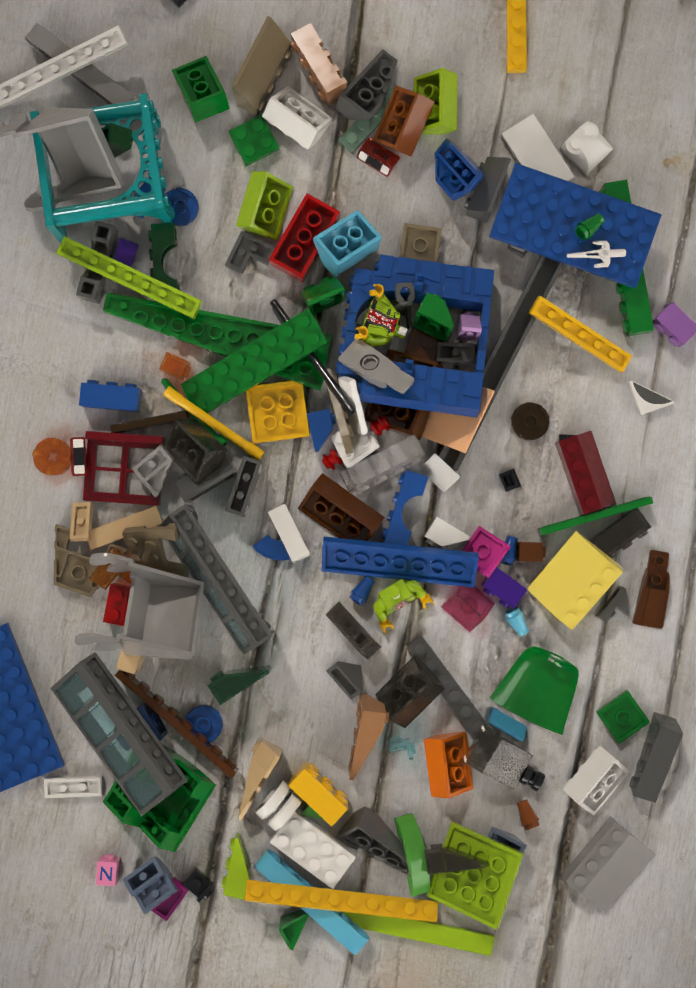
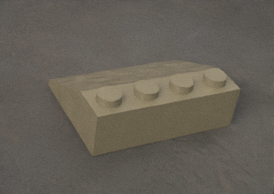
(262, 68)

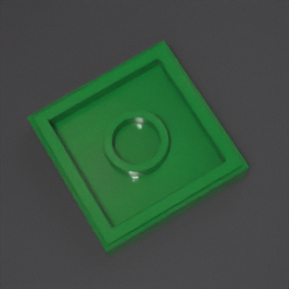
(622, 716)

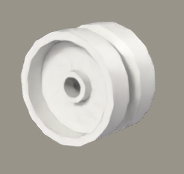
(277, 804)

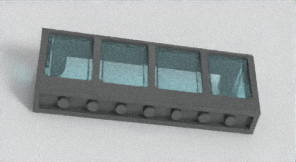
(220, 585)
(118, 734)

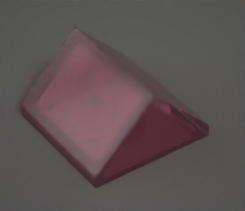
(468, 606)

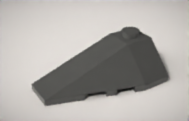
(367, 91)
(372, 834)

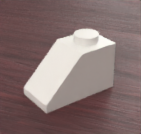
(443, 534)

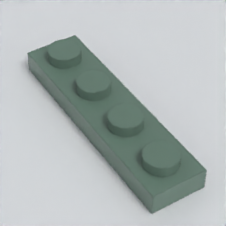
(362, 129)

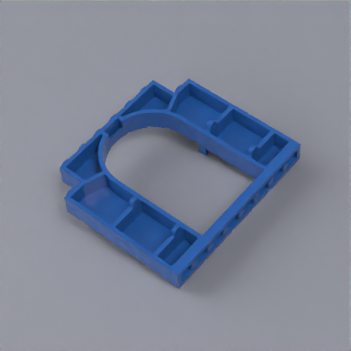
(433, 387)

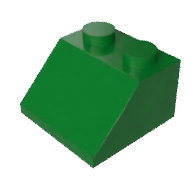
(434, 318)

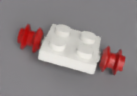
(363, 446)

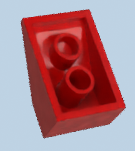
(117, 604)

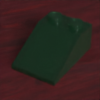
(232, 682)

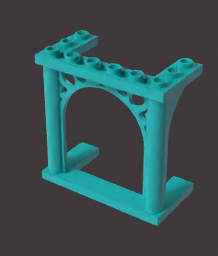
(148, 204)

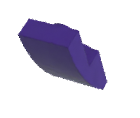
(126, 252)

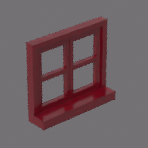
(125, 441)

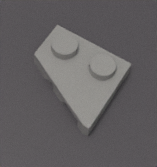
(154, 469)

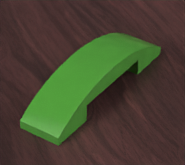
(414, 851)

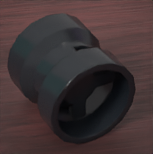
(532, 778)

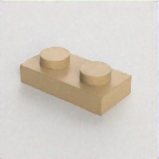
(81, 521)

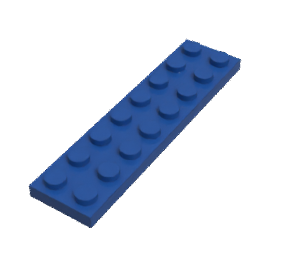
(399, 562)

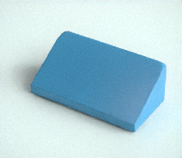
(507, 724)

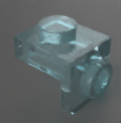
(398, 744)

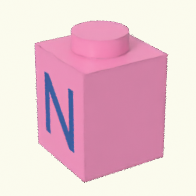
(108, 870)

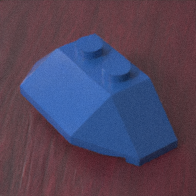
(456, 171)

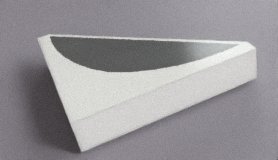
(646, 399)

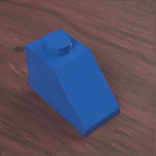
(321, 427)

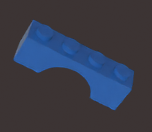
(411, 486)

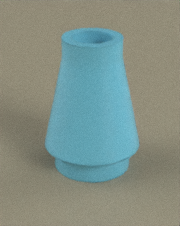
(516, 619)

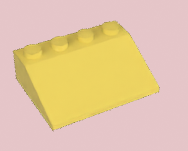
(574, 580)

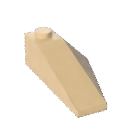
(261, 765)

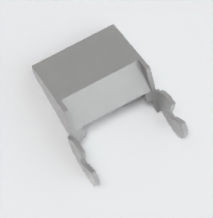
(76, 150)
(159, 613)

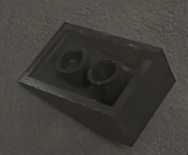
(497, 757)

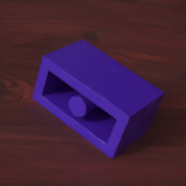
(504, 588)

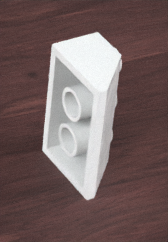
(297, 117)
(596, 780)

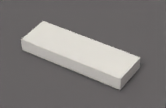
(357, 420)
(288, 533)
(73, 786)

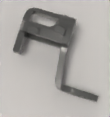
(404, 307)

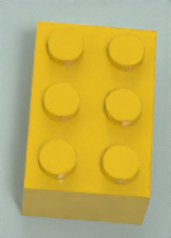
(319, 793)

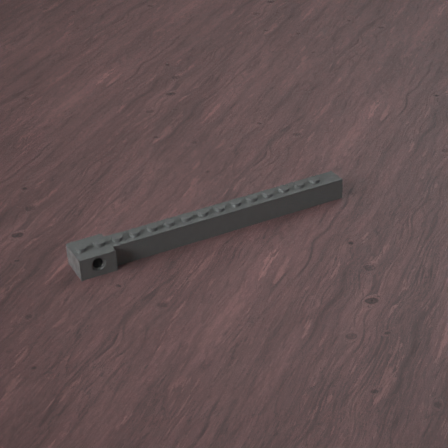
(510, 341)

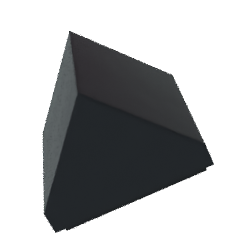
(510, 480)

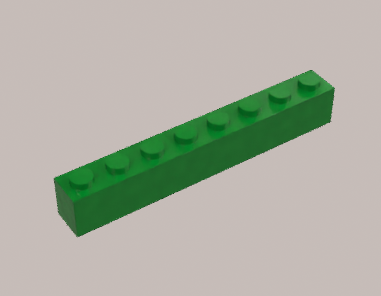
(635, 301)

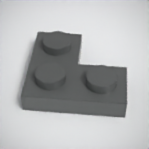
(246, 248)

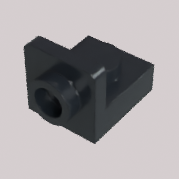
(199, 885)

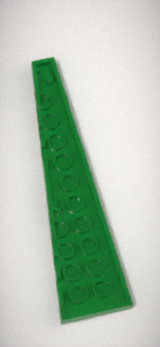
(211, 332)

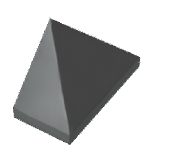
(348, 677)

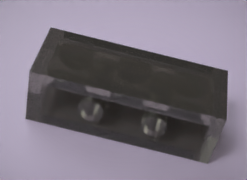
(621, 533)

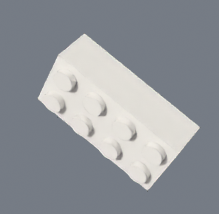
(314, 848)

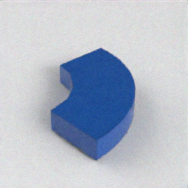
(272, 548)

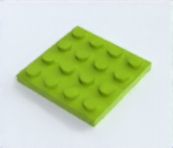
(481, 891)

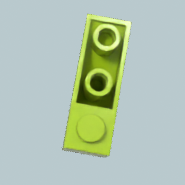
(238, 870)

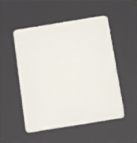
(439, 472)

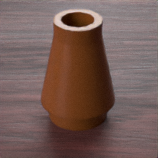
(527, 815)

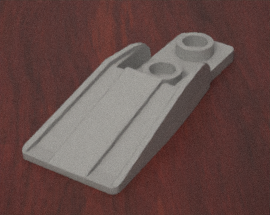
(375, 367)

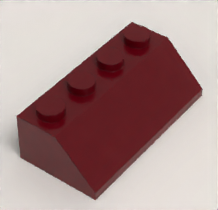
(585, 473)

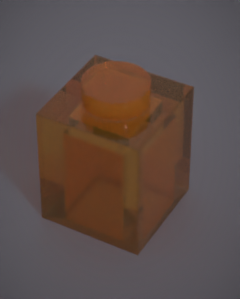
(175, 366)

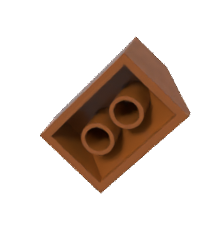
(403, 120)

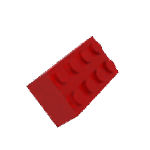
(296, 249)

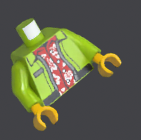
(380, 321)
(396, 597)

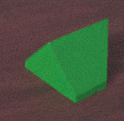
(291, 927)

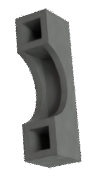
(102, 241)

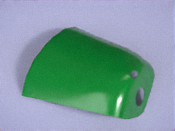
(539, 689)

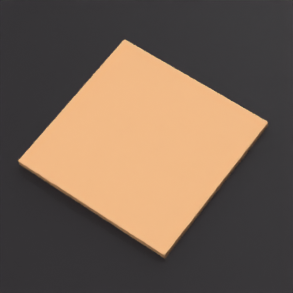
(456, 430)

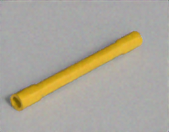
(180, 400)

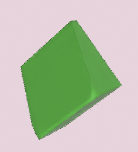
(308, 811)

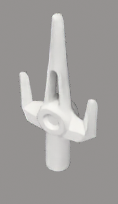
(603, 253)

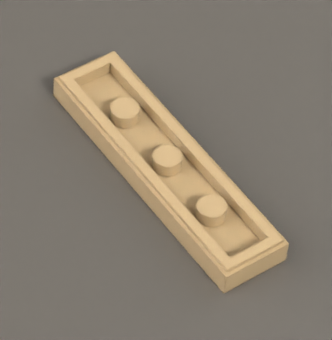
(113, 531)

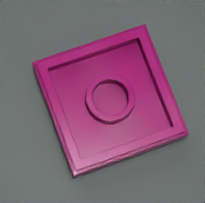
(490, 550)

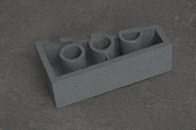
(656, 757)

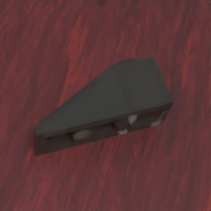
(353, 631)
(449, 859)

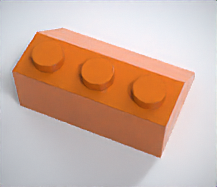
(446, 765)

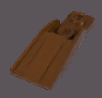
(653, 592)

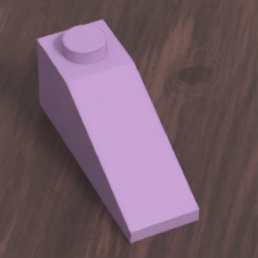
(468, 327)

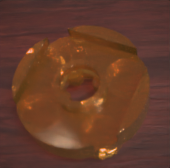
(41, 456)

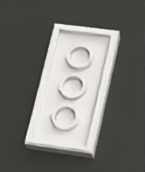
(534, 148)

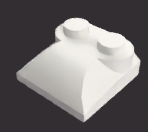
(586, 147)

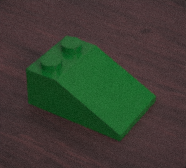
(201, 89)
(324, 295)

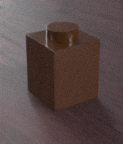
(531, 551)

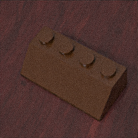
(340, 511)

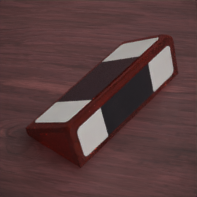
(377, 157)
(78, 456)

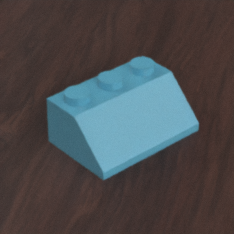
(346, 243)

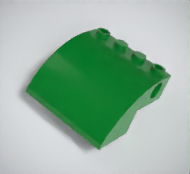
(172, 817)

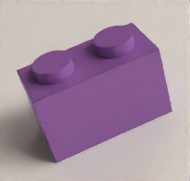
(675, 325)

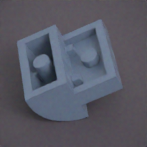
(150, 884)

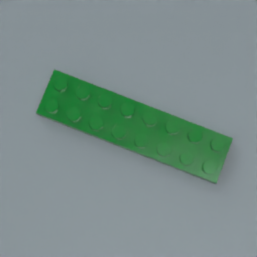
(256, 362)

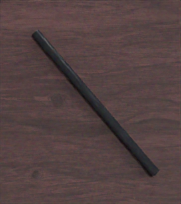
(318, 365)

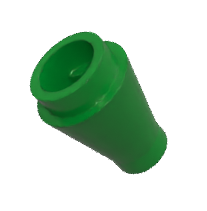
(587, 228)

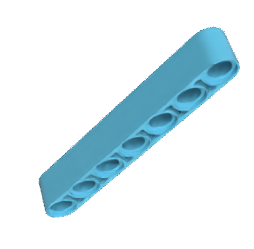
(334, 922)

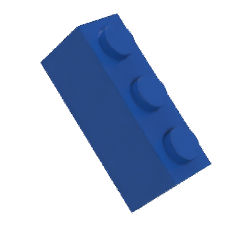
(110, 396)

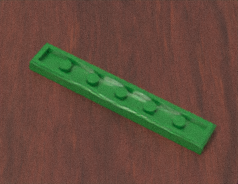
(595, 515)

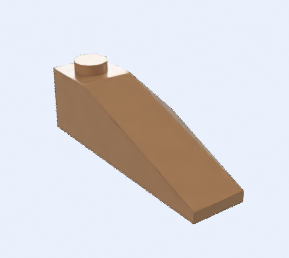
(370, 721)

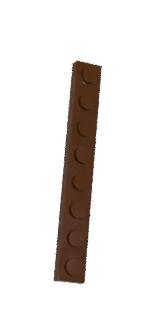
(184, 727)

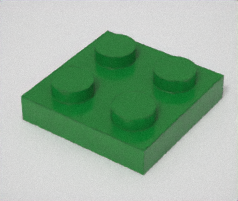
(254, 140)

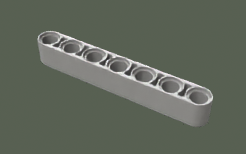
(88, 76)

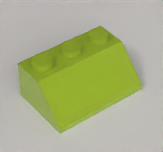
(442, 88)
(264, 205)

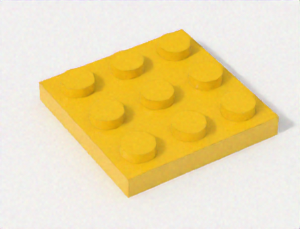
(277, 412)

